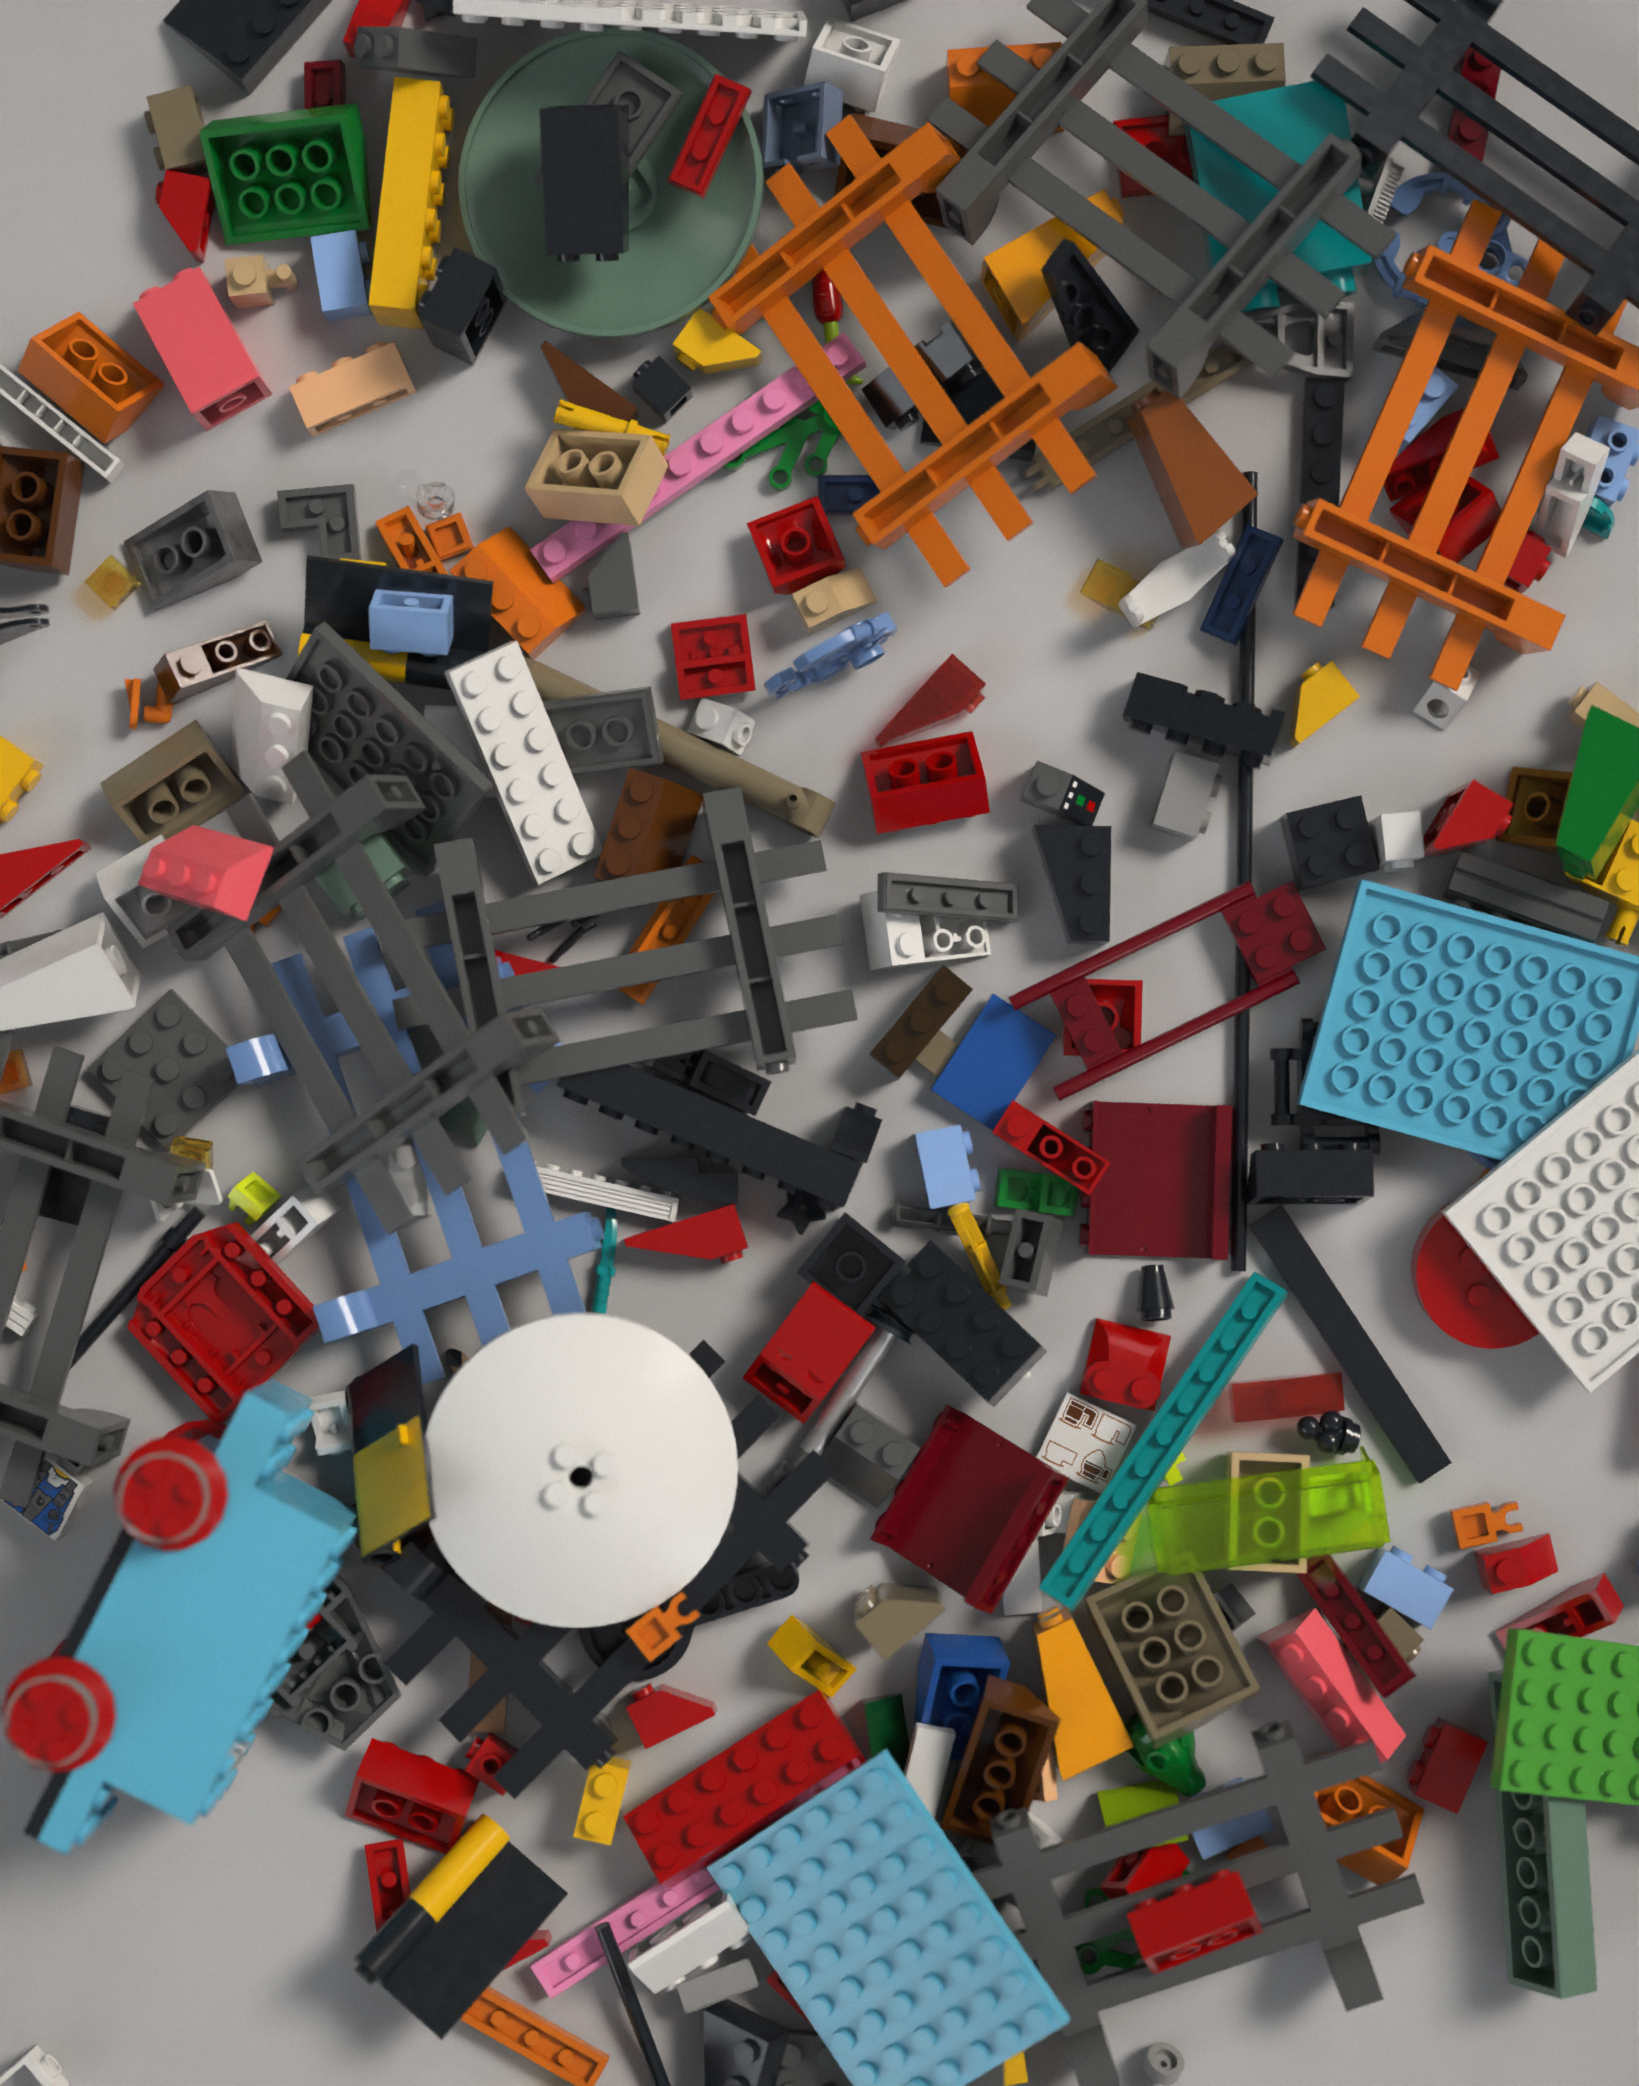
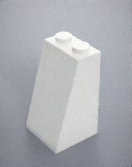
(68, 977)

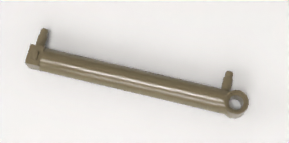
(711, 765)

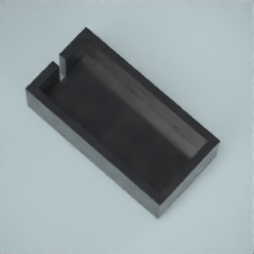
(962, 1324)

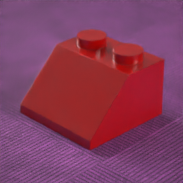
(1469, 524)

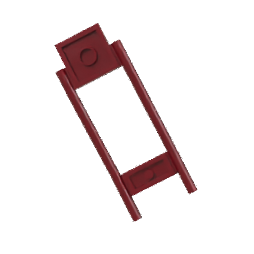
(1269, 932)

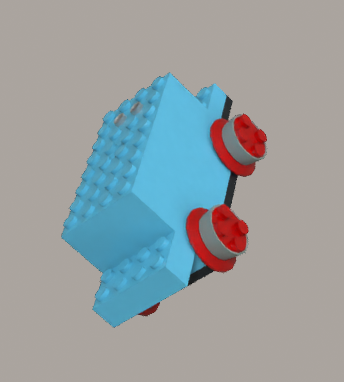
(182, 1623)

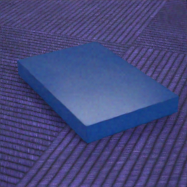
(993, 1061)

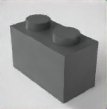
(1031, 1252)

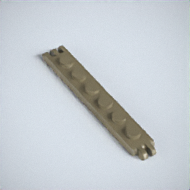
(1110, 428)

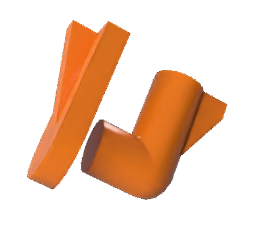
(158, 714)

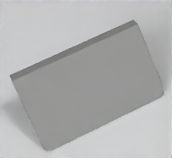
(718, 1985)

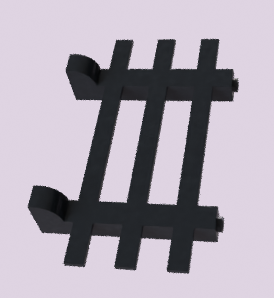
(1431, 71)
(517, 1660)

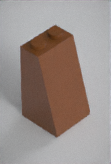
(1187, 467)

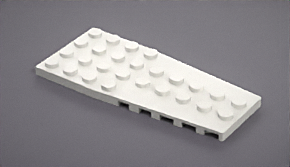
(639, 14)

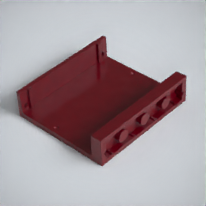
(1163, 1182)
(969, 1508)

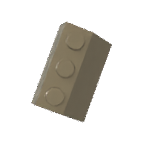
(1225, 71)
(173, 785)
(895, 1614)

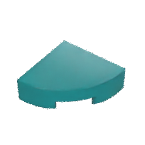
(1599, 518)

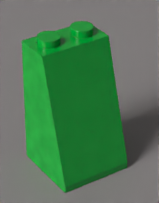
(1600, 794)

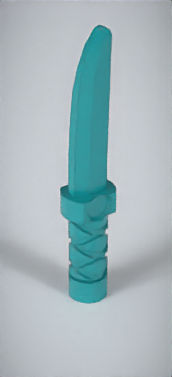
(606, 1268)

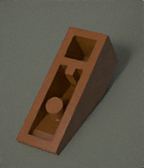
(584, 388)

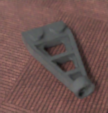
(1330, 339)

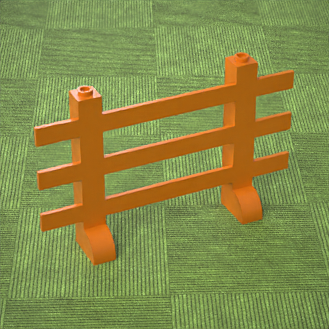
(967, 452)
(1411, 564)

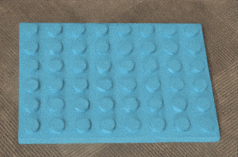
(1465, 1022)
(887, 1936)

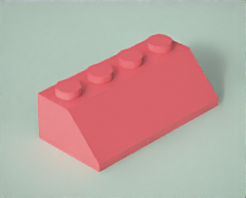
(1331, 1684)

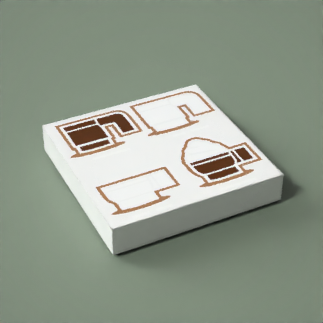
(1085, 1442)

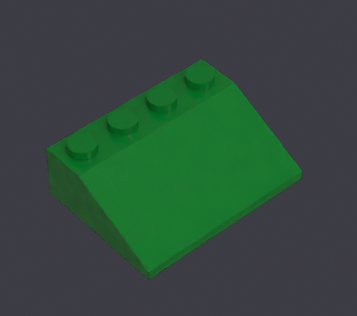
(289, 173)

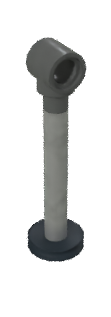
(848, 1390)

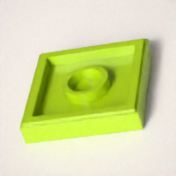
(1136, 1800)

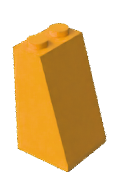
(1014, 271)
(1075, 1692)

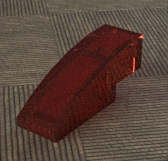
(1285, 1396)

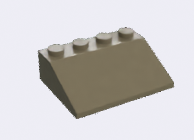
(1171, 1651)

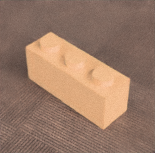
(352, 388)

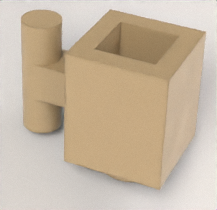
(252, 281)

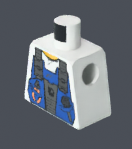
(56, 1497)

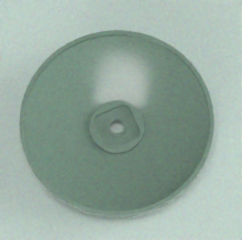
(677, 240)

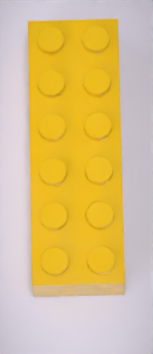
(410, 201)

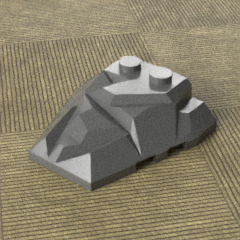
(337, 1675)

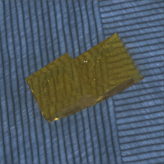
(1108, 585)

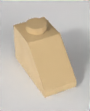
(833, 599)

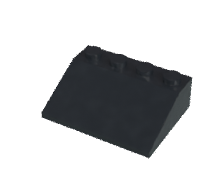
(244, 35)

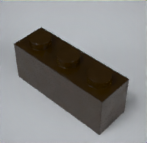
(920, 1022)

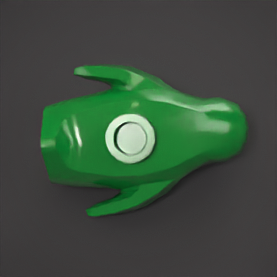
(1170, 1763)

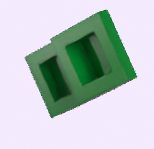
(1035, 1192)

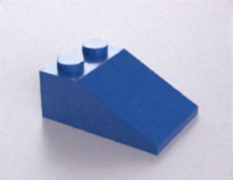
(953, 1679)

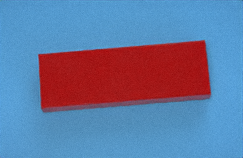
(709, 136)

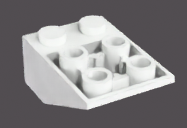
(919, 940)

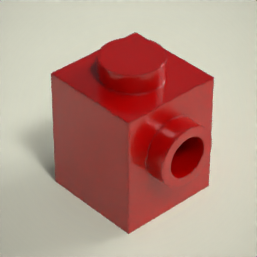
(1529, 563)
(488, 1758)

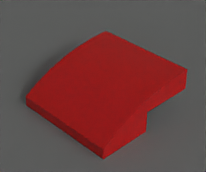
(713, 656)

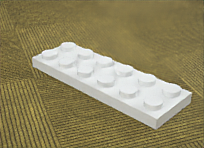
(524, 762)

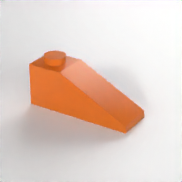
(408, 542)

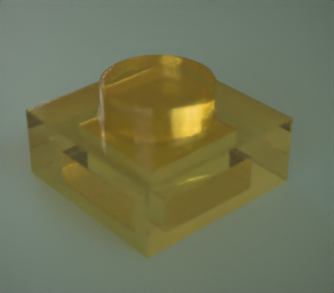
(112, 582)
(194, 1148)

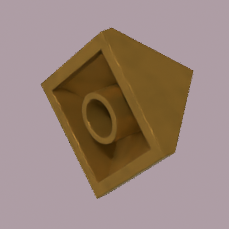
(1536, 809)

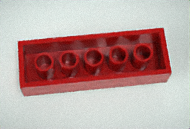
(744, 1789)

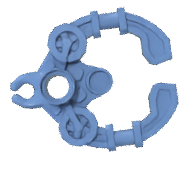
(1407, 200)
(856, 644)

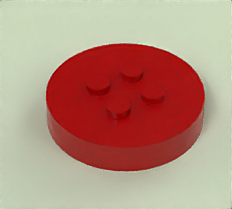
(1461, 1291)

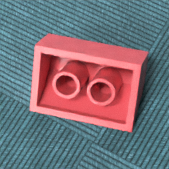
(208, 870)

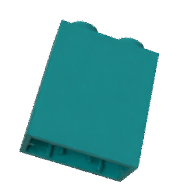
(1296, 123)

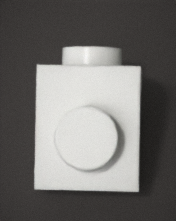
(721, 725)
(331, 1423)

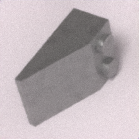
(193, 549)

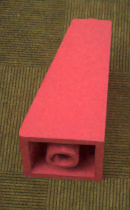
(201, 348)

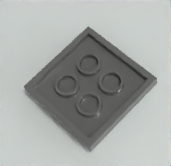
(184, 1060)

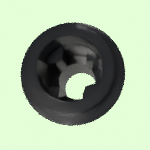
(1154, 1294)

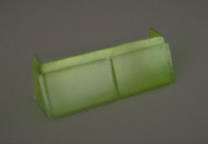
(1268, 1517)

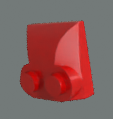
(796, 546)
(1122, 1009)
(1125, 1364)

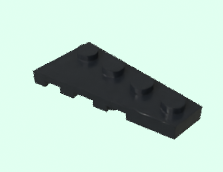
(1087, 305)

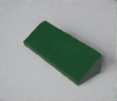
(887, 1727)

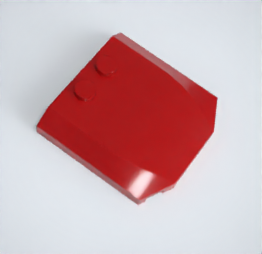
(222, 1318)

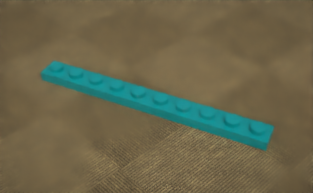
(1162, 1441)

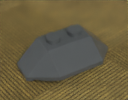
(1463, 350)

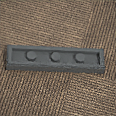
(947, 897)

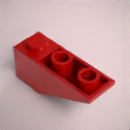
(1419, 462)
(1050, 1147)

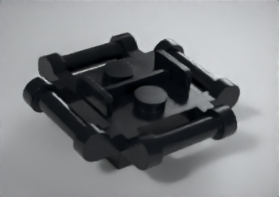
(1306, 1116)

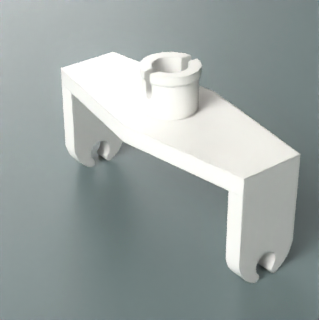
(1176, 580)

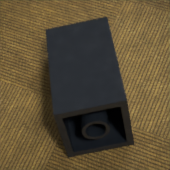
(585, 180)

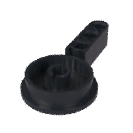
(604, 1640)

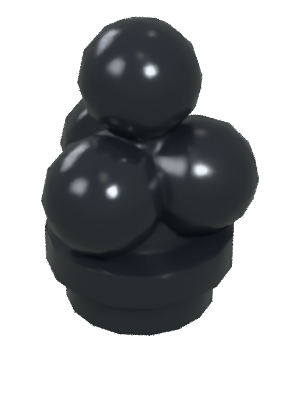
(1332, 1433)

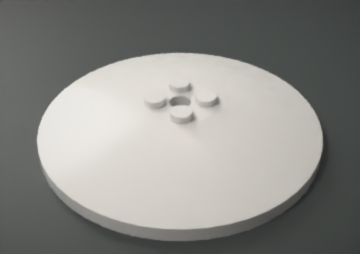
(567, 1398)

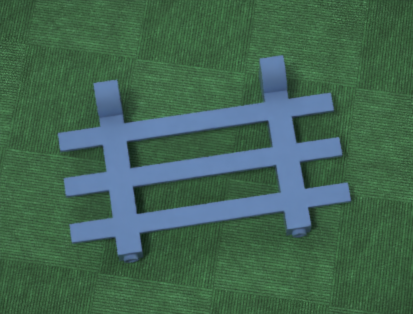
(473, 1268)

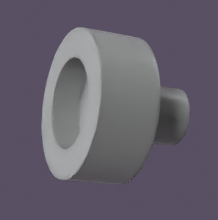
(1163, 2064)

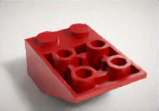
(808, 1352)

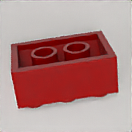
(925, 782)
(1466, 819)
(411, 1796)
(1194, 1921)

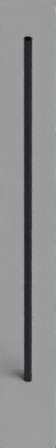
(1242, 973)

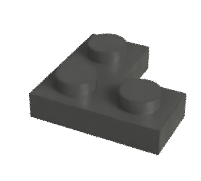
(329, 509)

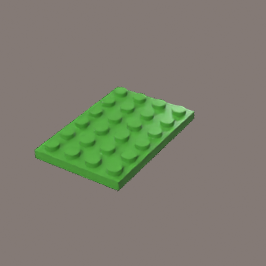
(1568, 1718)

